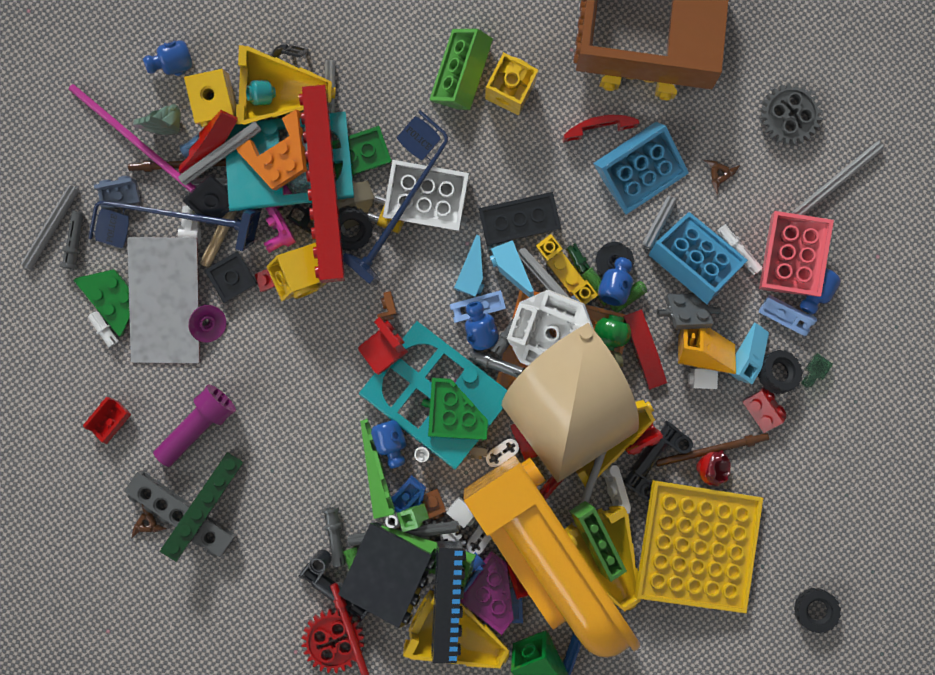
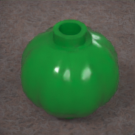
(613, 331)

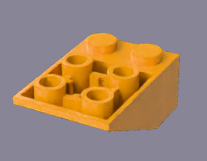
(706, 350)

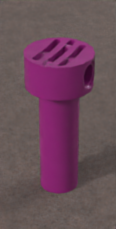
(211, 408)

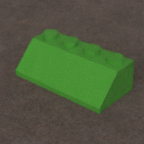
(461, 68)

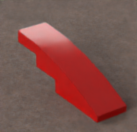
(210, 138)
(645, 350)

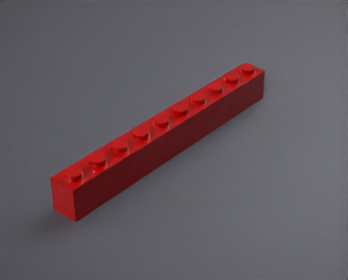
(323, 184)

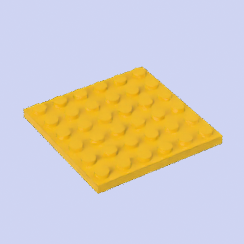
(698, 547)

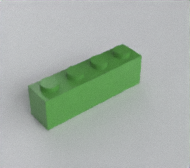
(598, 541)

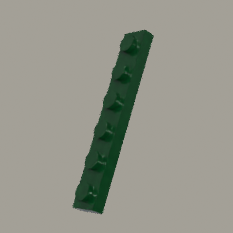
(201, 507)

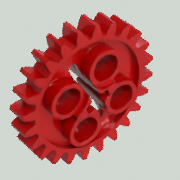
(325, 624)

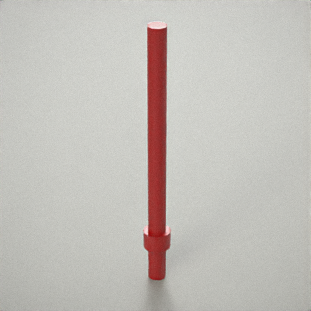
(340, 604)

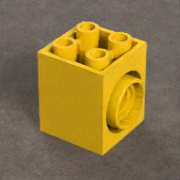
(511, 83)
(201, 87)
(295, 273)

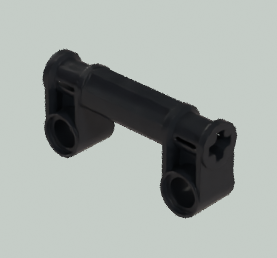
(650, 457)
(314, 574)

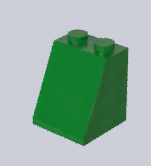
(536, 656)

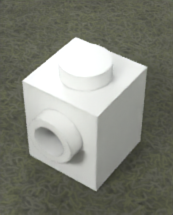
(703, 378)
(460, 512)

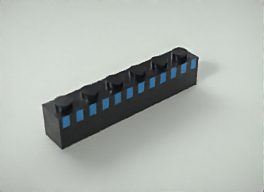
(447, 601)

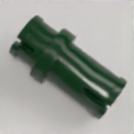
(579, 260)

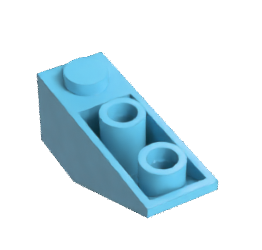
(751, 355)

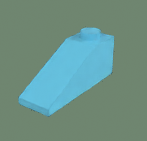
(511, 267)
(471, 274)

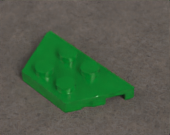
(109, 296)

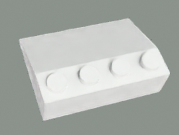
(437, 200)

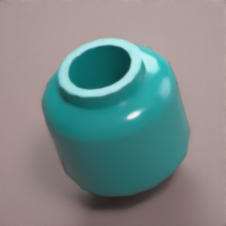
(260, 92)

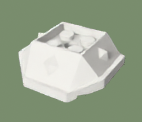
(535, 317)

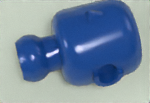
(171, 58)
(616, 283)
(830, 286)
(480, 327)
(389, 441)

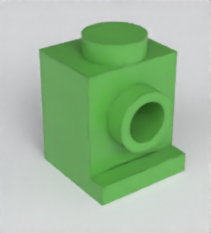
(412, 517)

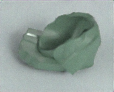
(162, 121)

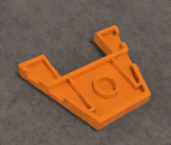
(282, 161)

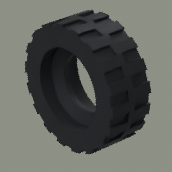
(365, 232)
(792, 367)
(832, 614)

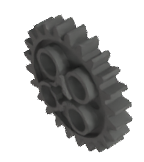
(805, 104)

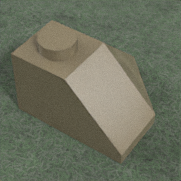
(362, 199)

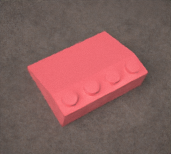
(796, 254)

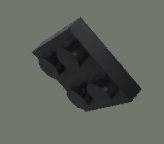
(208, 199)
(231, 277)

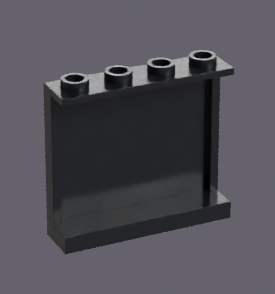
(387, 575)

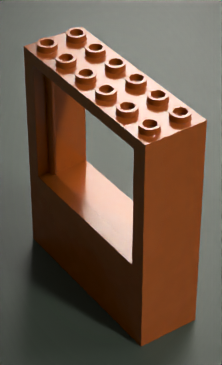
(692, 54)

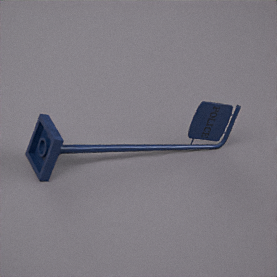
(419, 141)
(113, 226)

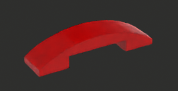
(623, 123)

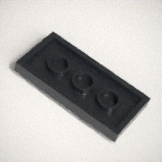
(519, 218)

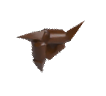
(716, 180)
(139, 526)

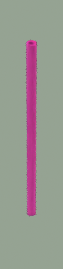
(127, 134)

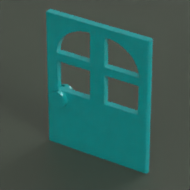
(250, 191)
(473, 382)

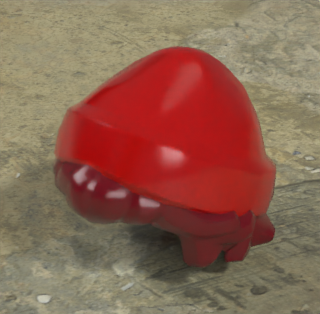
(714, 468)

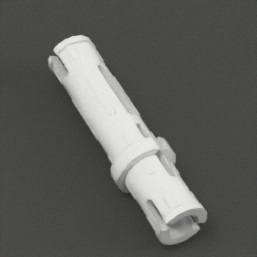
(734, 241)

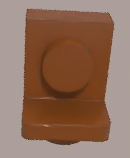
(388, 303)
(434, 504)

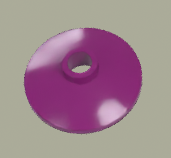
(210, 331)

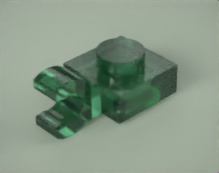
(817, 368)

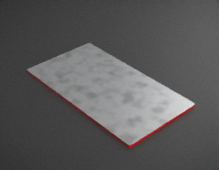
(162, 299)

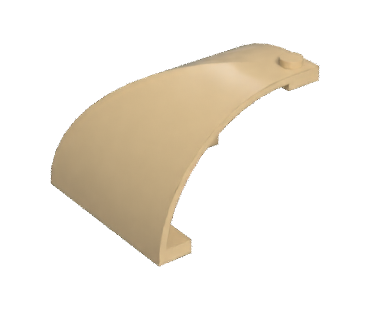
(572, 403)

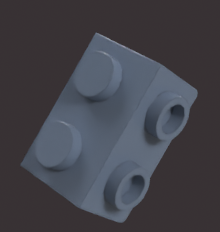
(119, 191)

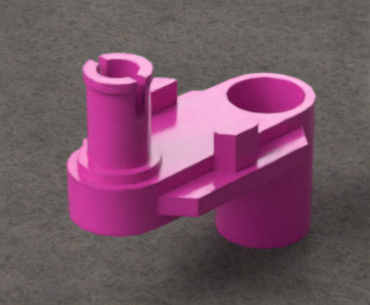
(277, 222)

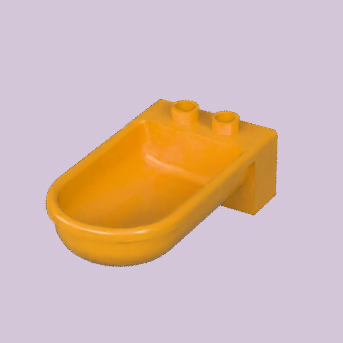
(546, 557)

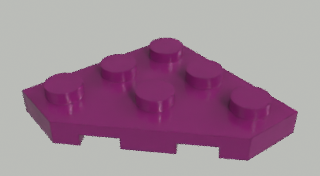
(490, 594)

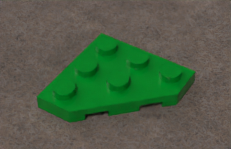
(454, 413)

